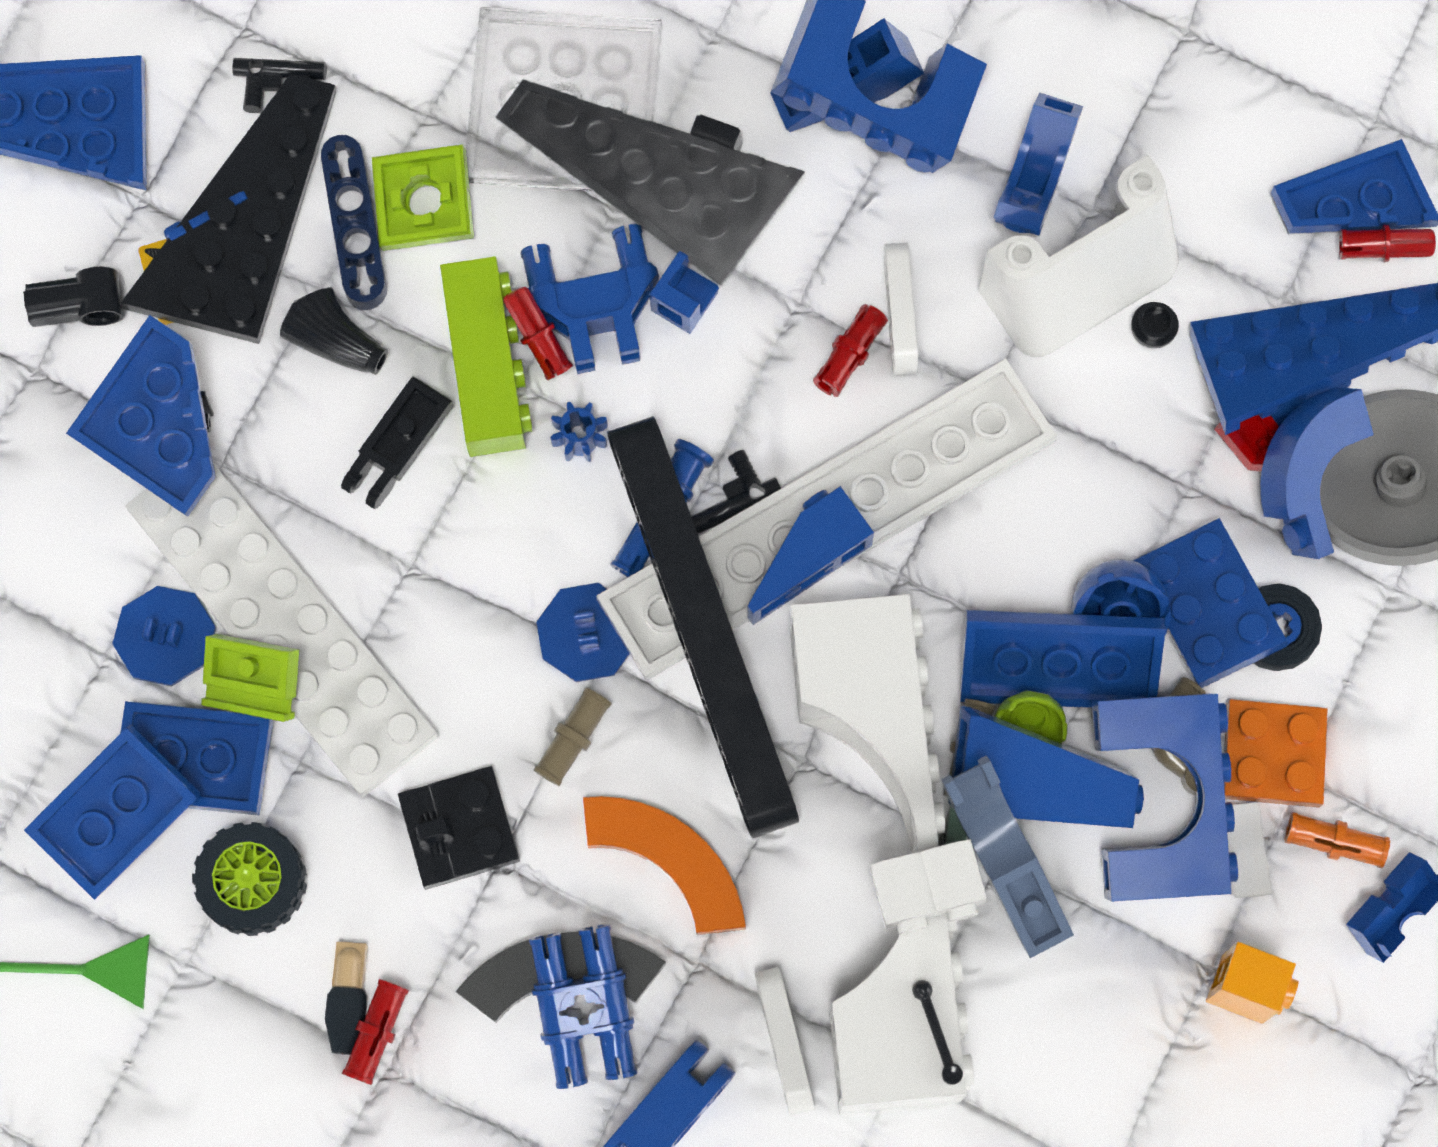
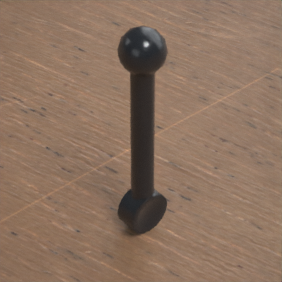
(952, 1072)

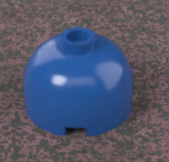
(1121, 590)

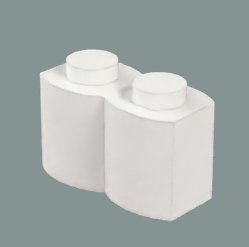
(928, 886)

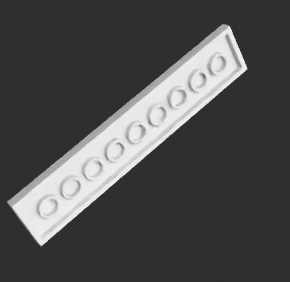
(889, 479)

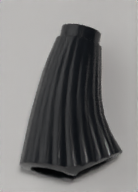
(325, 330)

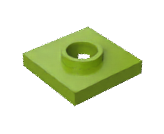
(400, 176)

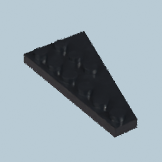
(665, 180)
(230, 266)

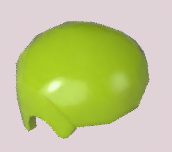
(1035, 713)

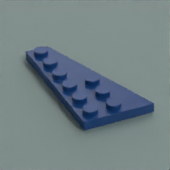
(77, 116)
(1307, 348)

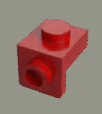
(1251, 440)

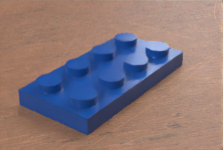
(1060, 656)

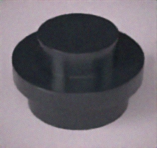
(1154, 325)

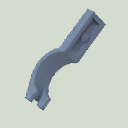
(1007, 858)

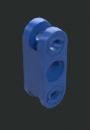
(672, 1104)

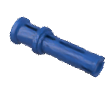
(688, 465)

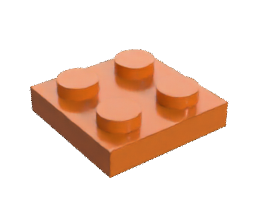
(1276, 753)

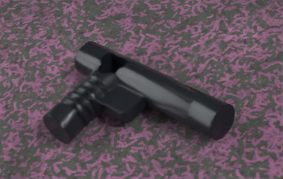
(271, 76)
(737, 494)

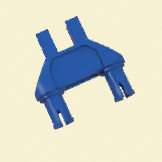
(595, 302)

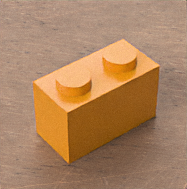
(1253, 983)

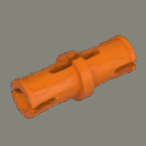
(1337, 840)

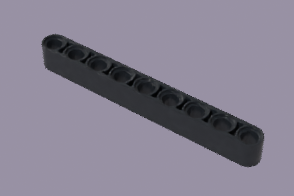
(703, 627)

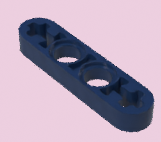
(355, 221)

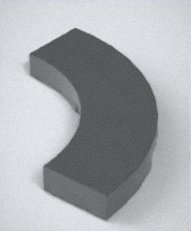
(511, 973)

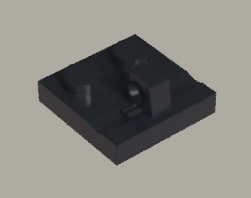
(458, 828)

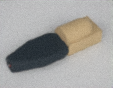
(347, 998)

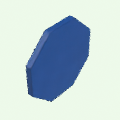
(163, 635)
(579, 636)

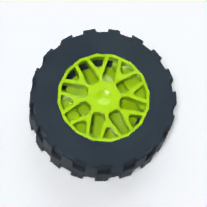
(249, 879)

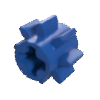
(579, 417)

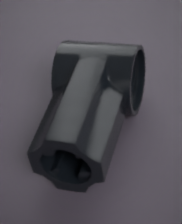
(88, 298)

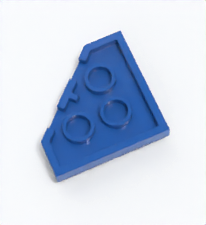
(152, 418)

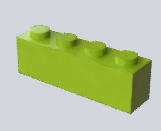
(483, 356)

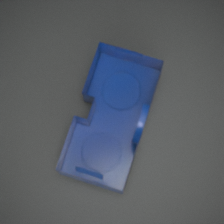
(1408, 892)

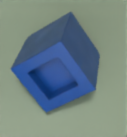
(682, 294)

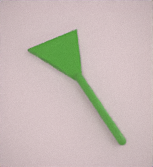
(119, 971)

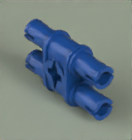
(566, 1026)

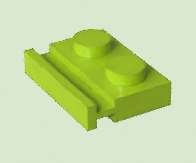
(250, 677)

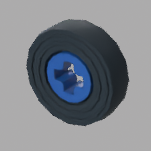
(1303, 626)

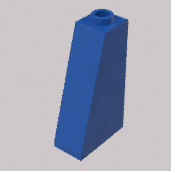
(1046, 777)

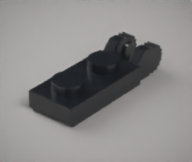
(398, 439)

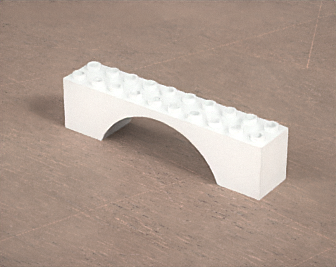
(866, 689)

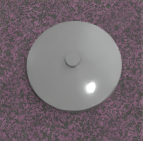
(1385, 488)

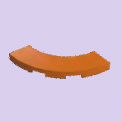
(674, 849)

